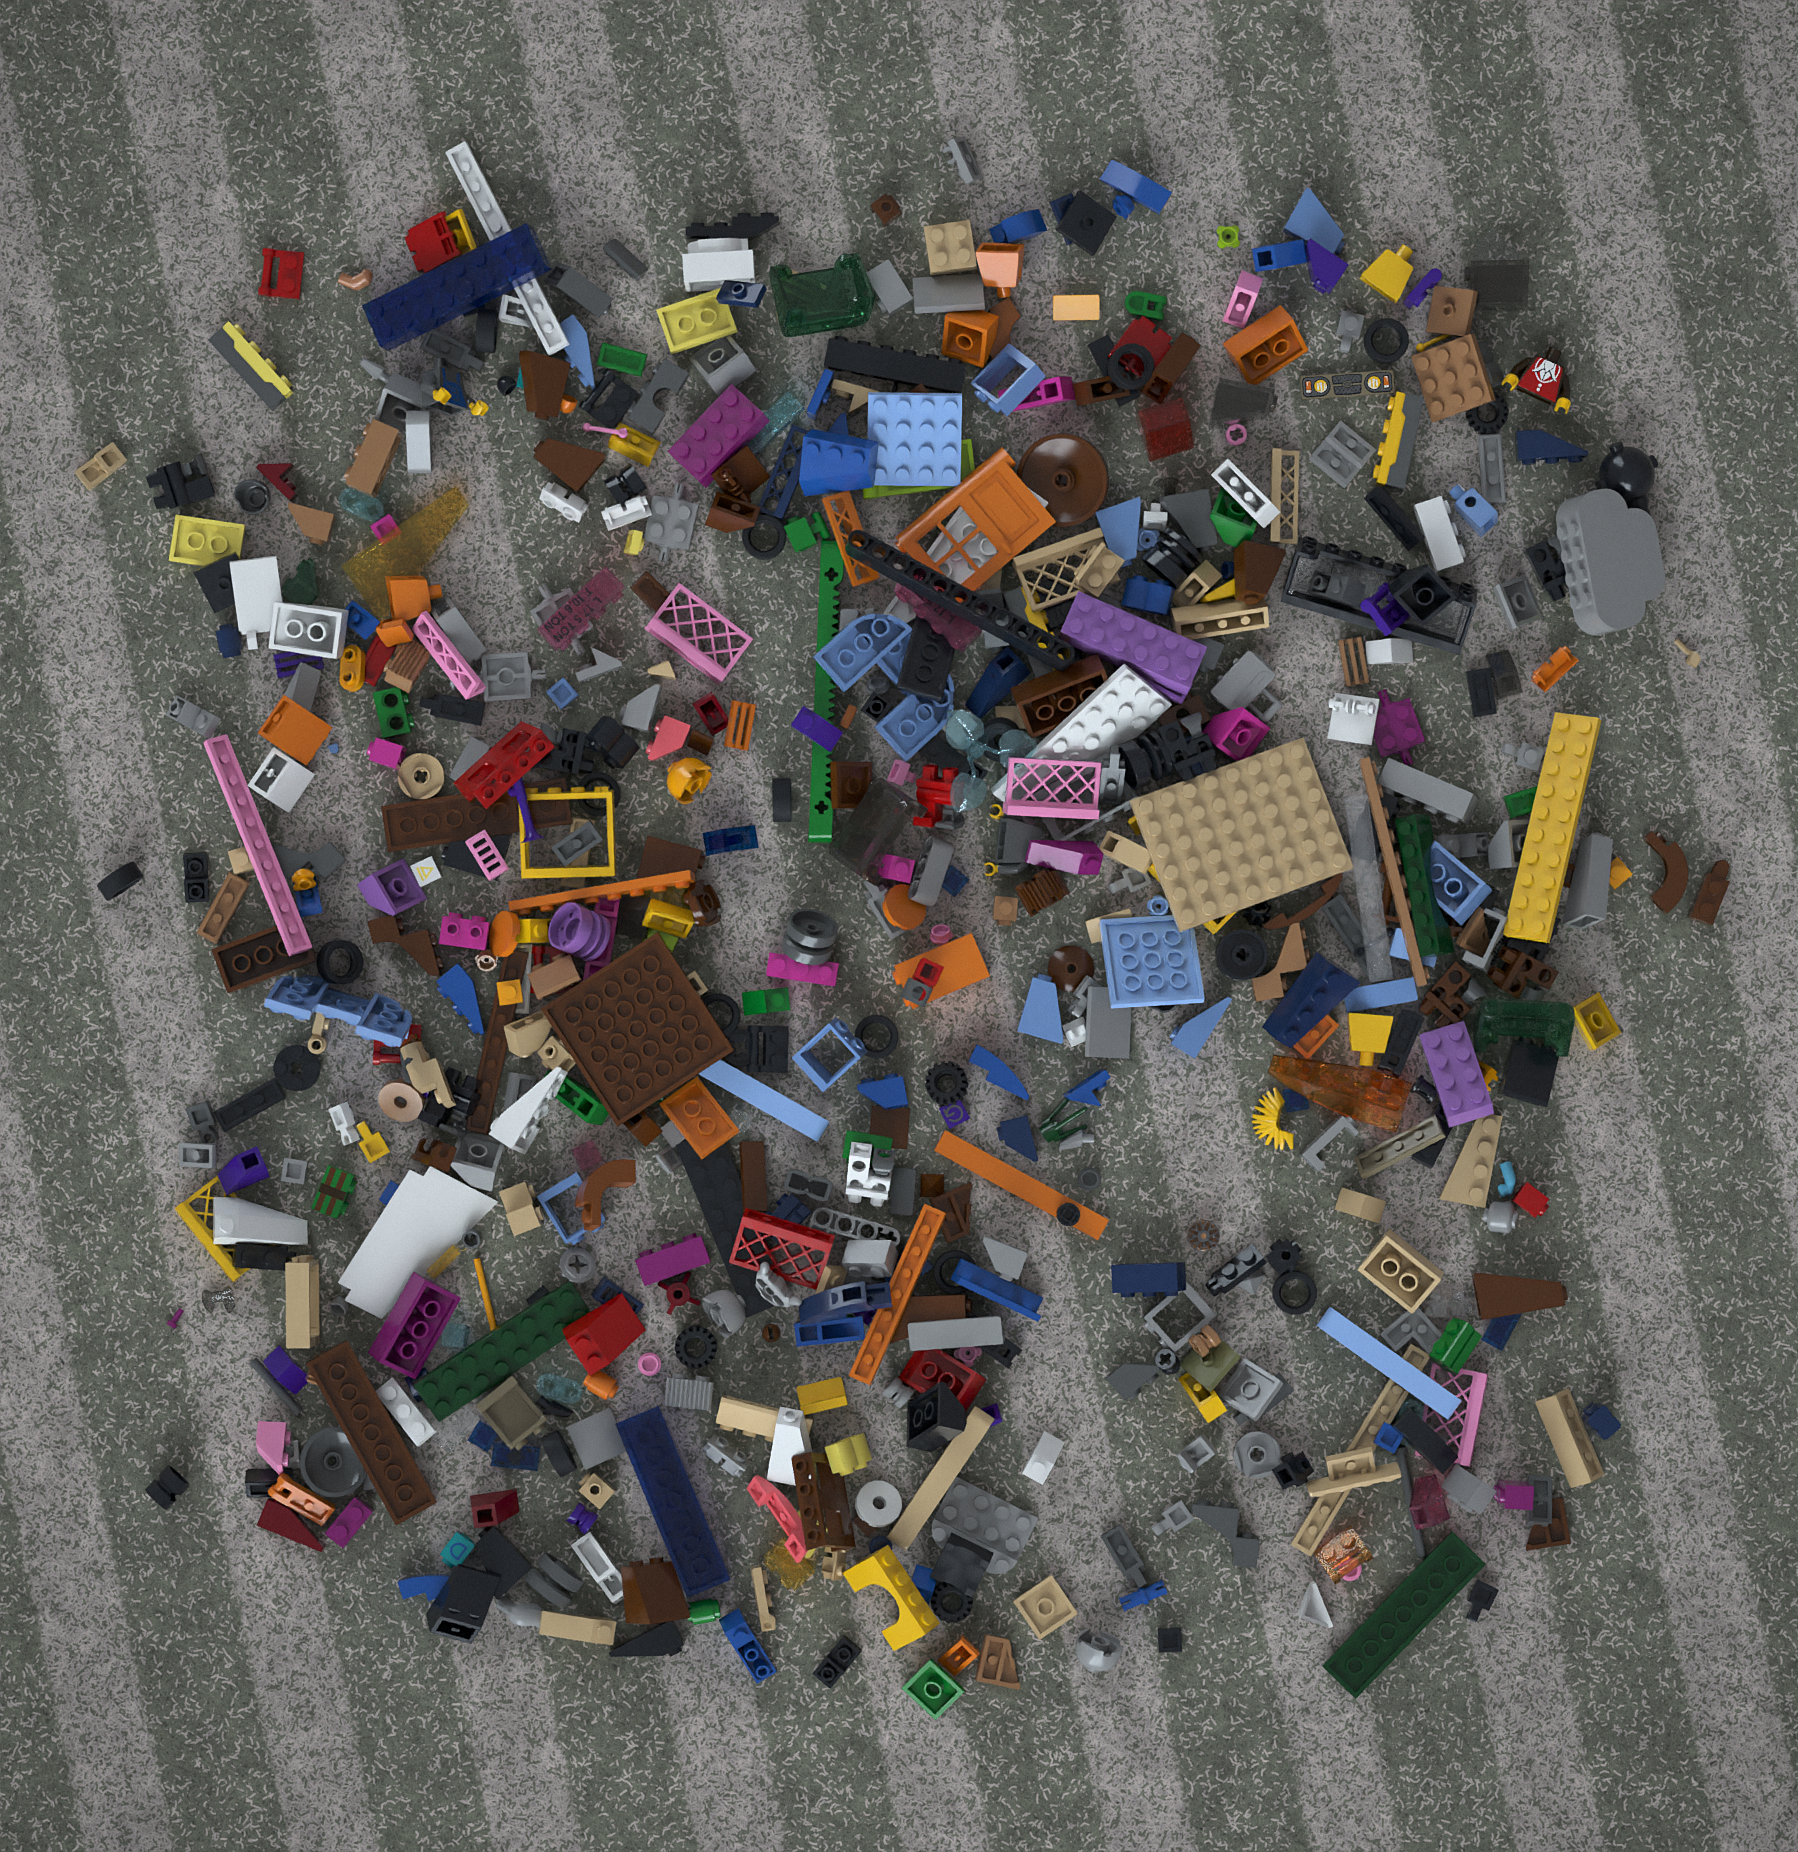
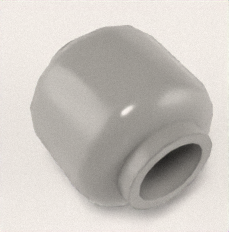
(1500, 1217)

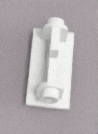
(571, 508)
(627, 513)

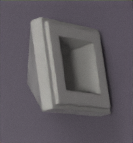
(668, 1159)
(1252, 1282)

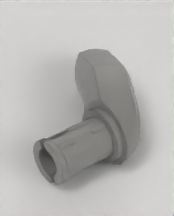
(520, 1614)

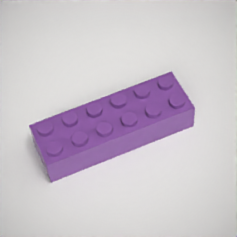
(1132, 641)

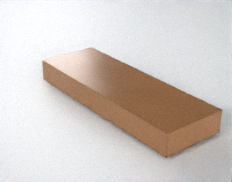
(223, 908)

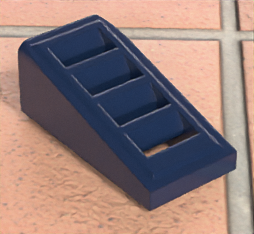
(604, 1283)

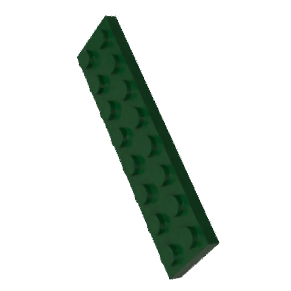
(501, 1351)
(1403, 1614)

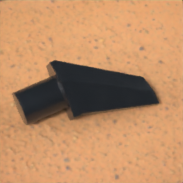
(554, 1408)

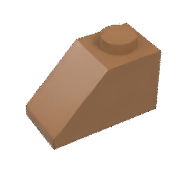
(313, 523)

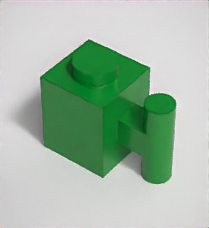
(802, 535)

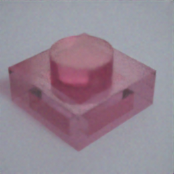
(586, 1155)

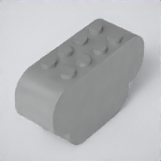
(1608, 560)

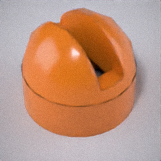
(568, 404)

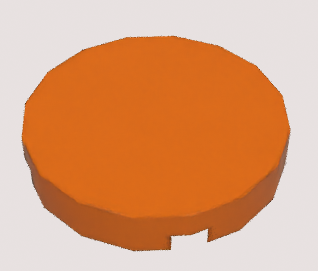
(902, 910)
(503, 933)

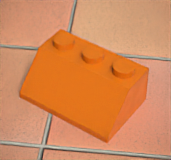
(1265, 346)

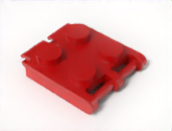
(432, 243)
(1141, 333)

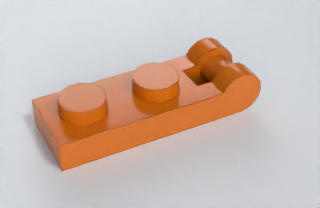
(301, 1499)

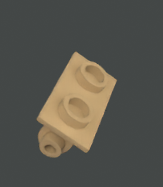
(834, 1566)

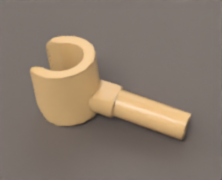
(1693, 658)

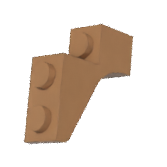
(1291, 958)

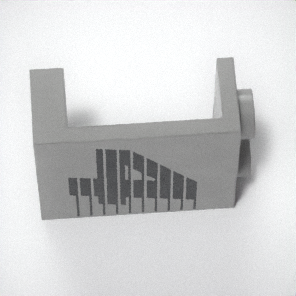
(1496, 944)

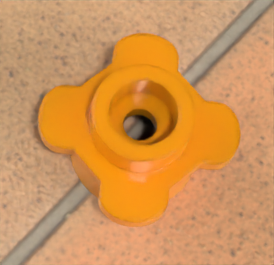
(303, 879)

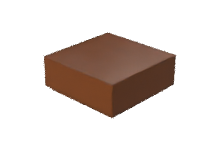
(848, 717)

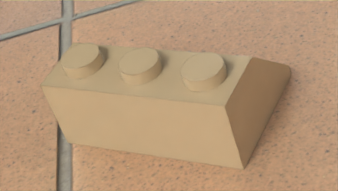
(1400, 1271)

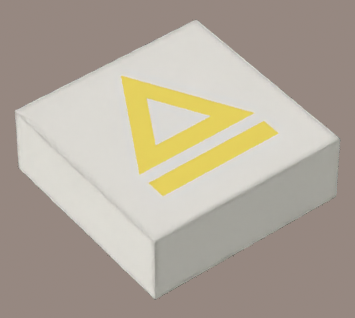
(426, 871)

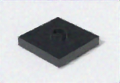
(1085, 223)
(217, 582)

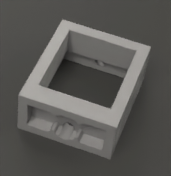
(1165, 1341)

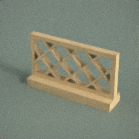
(1052, 554)

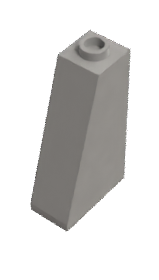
(1589, 883)

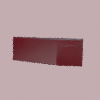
(287, 1523)

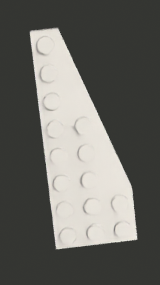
(956, 566)

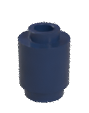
(229, 641)

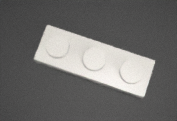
(405, 1412)

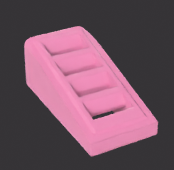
(497, 871)

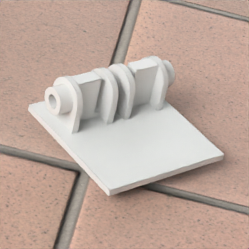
(1353, 718)

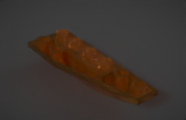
(1345, 1089)

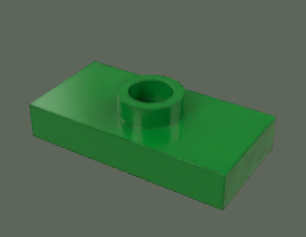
(622, 359)
(1520, 802)

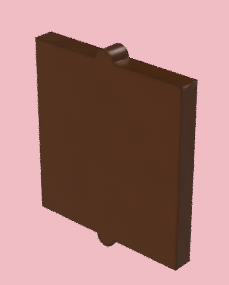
(892, 1124)

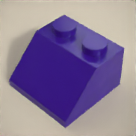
(1323, 267)

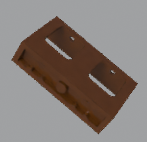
(831, 1498)

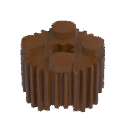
(1042, 891)

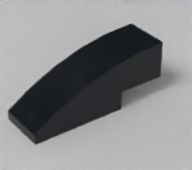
(1425, 1441)

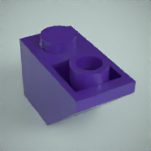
(243, 1171)

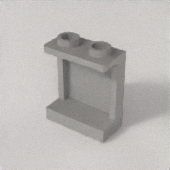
(1324, 1138)

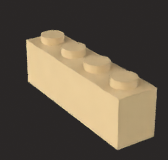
(1219, 618)

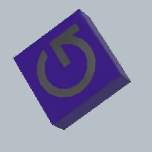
(954, 1114)

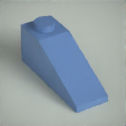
(1195, 1032)

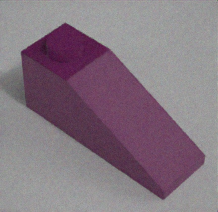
(1066, 856)

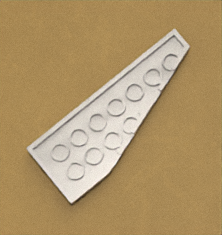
(1107, 718)

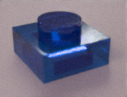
(1294, 1101)

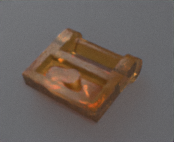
(1339, 1550)

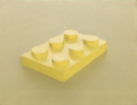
(695, 321)
(204, 540)

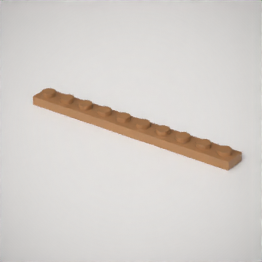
(1391, 861)

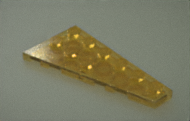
(403, 550)

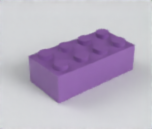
(1456, 1074)

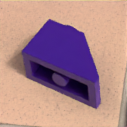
(816, 728)

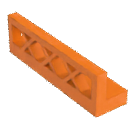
(851, 522)

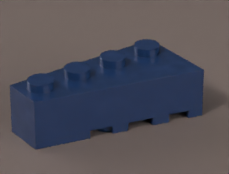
(1309, 1000)

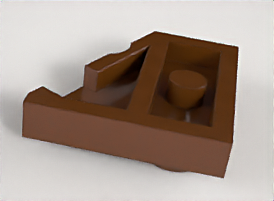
(958, 1208)
(1555, 1533)

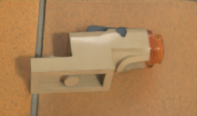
(424, 1072)

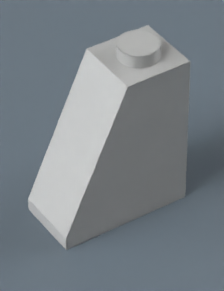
(458, 629)

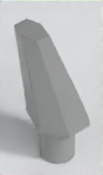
(375, 370)
(1076, 1140)

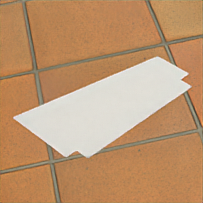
(410, 1236)

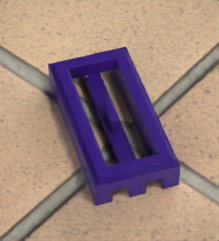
(279, 666)

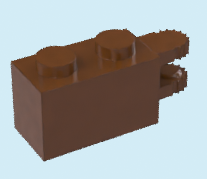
(1710, 894)

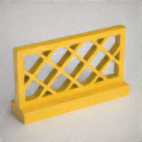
(205, 1235)

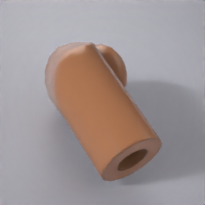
(358, 281)

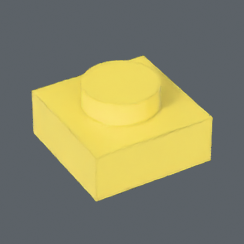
(634, 542)

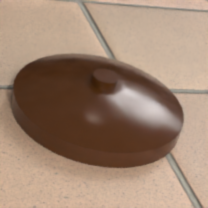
(1067, 475)

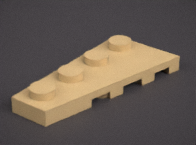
(1473, 1169)

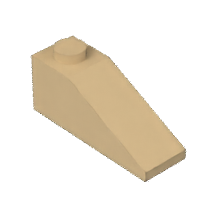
(578, 1627)

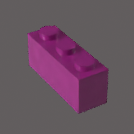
(672, 1259)
(1514, 1494)

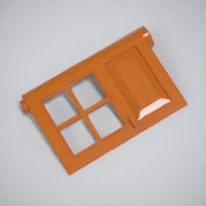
(996, 504)

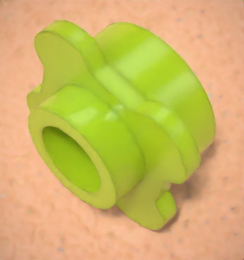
(1223, 241)

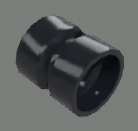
(632, 480)
(167, 1487)

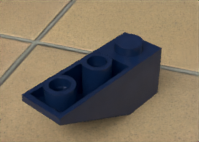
(1539, 445)
(1001, 674)

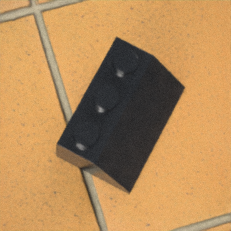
(934, 1418)

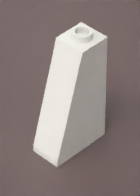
(789, 1440)

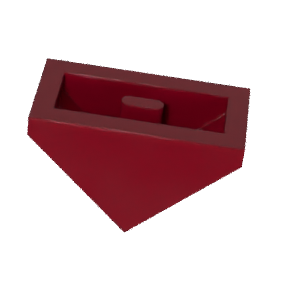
(711, 713)

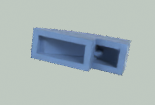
(1381, 995)

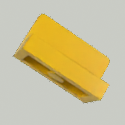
(822, 1395)

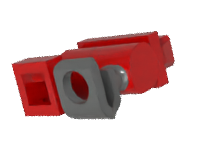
(933, 794)
(922, 982)

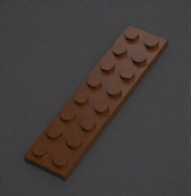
(457, 819)
(371, 1432)

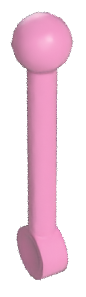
(621, 432)

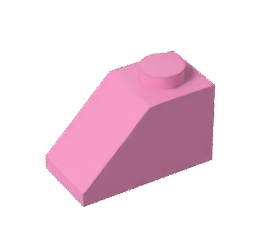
(1242, 299)

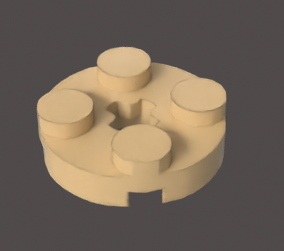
(424, 763)

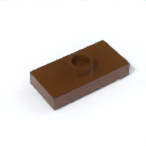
(652, 593)

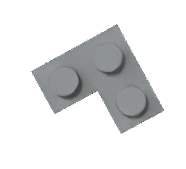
(1409, 1326)

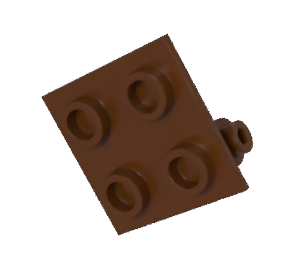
(740, 475)

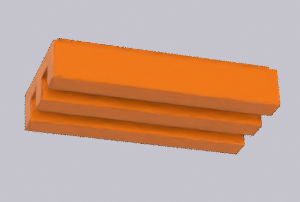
(740, 724)

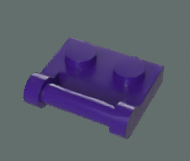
(1419, 293)
(1390, 615)

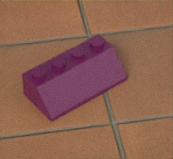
(414, 1325)

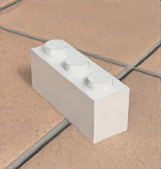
(1245, 493)
(1439, 534)

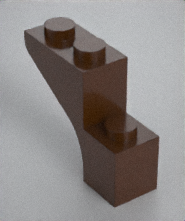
(418, 944)

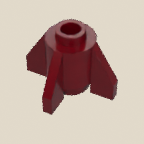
(679, 1286)

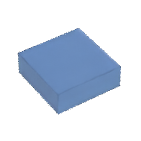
(562, 693)

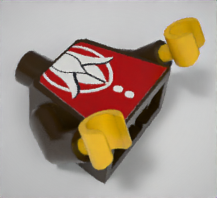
(1542, 379)

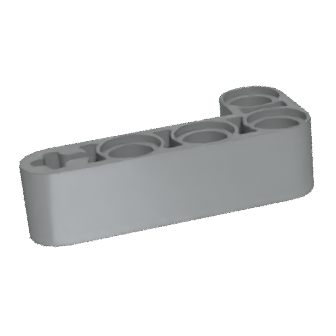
(857, 1223)

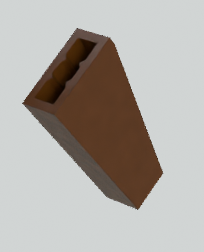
(1514, 1295)
(930, 1309)

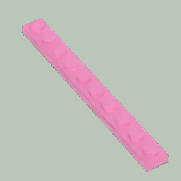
(258, 845)

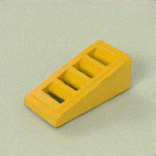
(1223, 592)

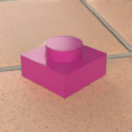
(383, 526)

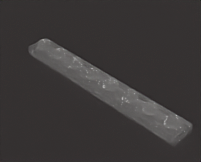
(1368, 888)

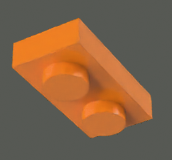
(1316, 1037)

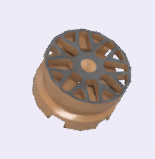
(1203, 1235)

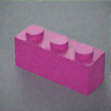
(784, 967)

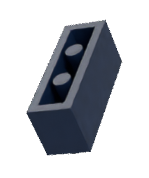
(1148, 1278)

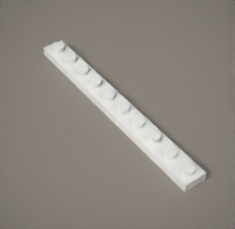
(495, 225)

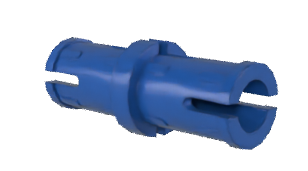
(1143, 1595)

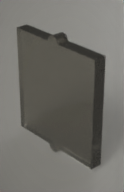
(631, 916)

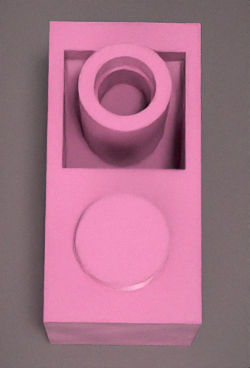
(272, 1443)

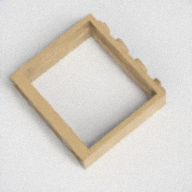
(302, 1302)

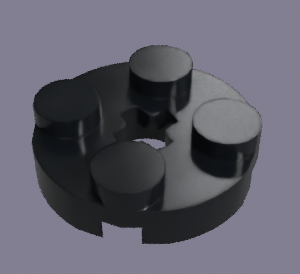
(283, 1068)

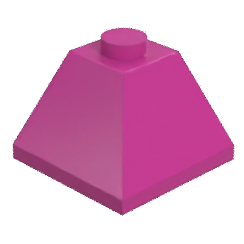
(1236, 732)

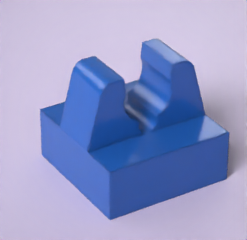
(1388, 1438)

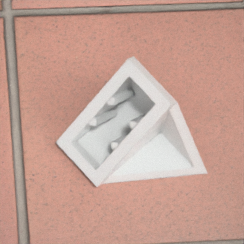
(1313, 1607)

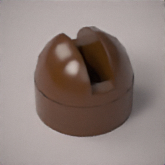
(776, 1333)

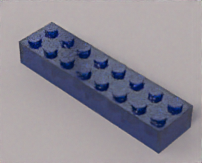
(457, 287)
(673, 1501)

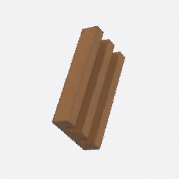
(1358, 640)

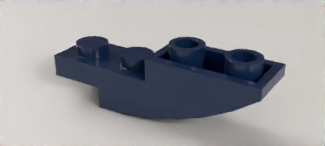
(844, 1299)

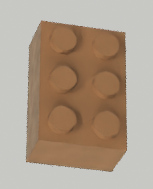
(373, 458)

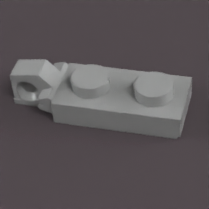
(875, 898)

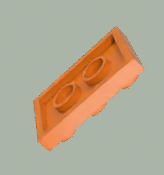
(699, 1117)

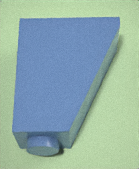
(1314, 222)
(1121, 528)
(1041, 1010)

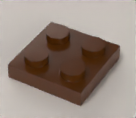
(849, 783)

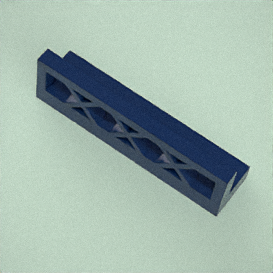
(793, 479)

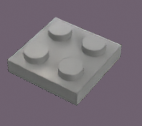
(1250, 1389)

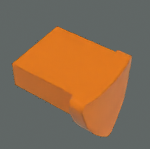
(394, 632)

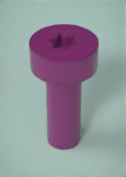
(172, 1323)

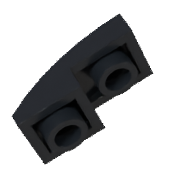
(196, 877)
(837, 1661)

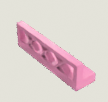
(447, 656)

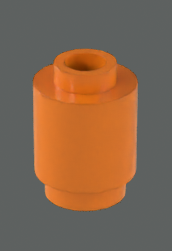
(601, 1385)

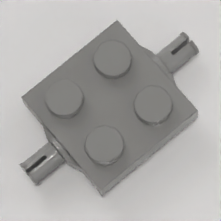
(671, 522)
(550, 605)
(508, 676)

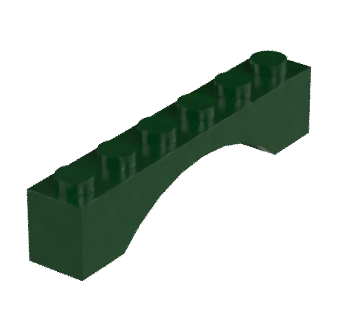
(1415, 843)

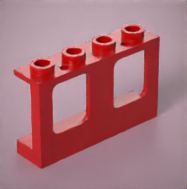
(504, 763)

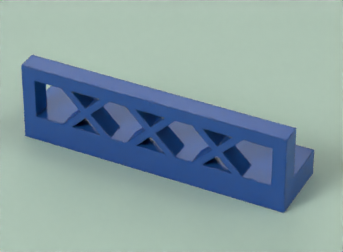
(997, 1289)

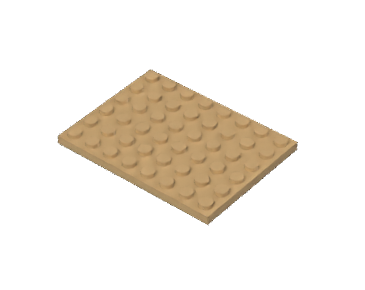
(1241, 834)

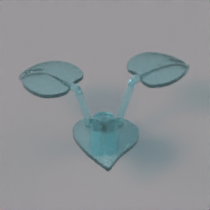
(963, 733)

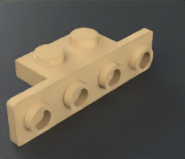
(1351, 1471)

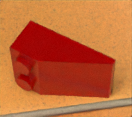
(603, 1333)
(932, 1366)

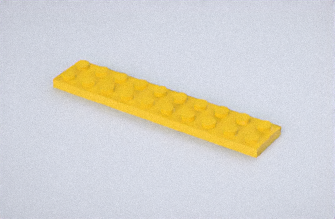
(1552, 827)

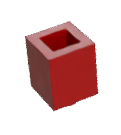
(1531, 1200)

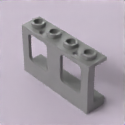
(1085, 797)

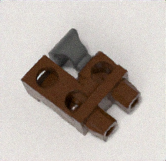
(1516, 971)
(1446, 1000)

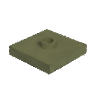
(1212, 1367)

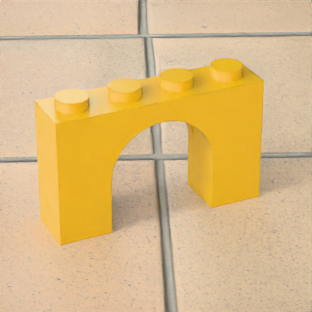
(885, 1570)

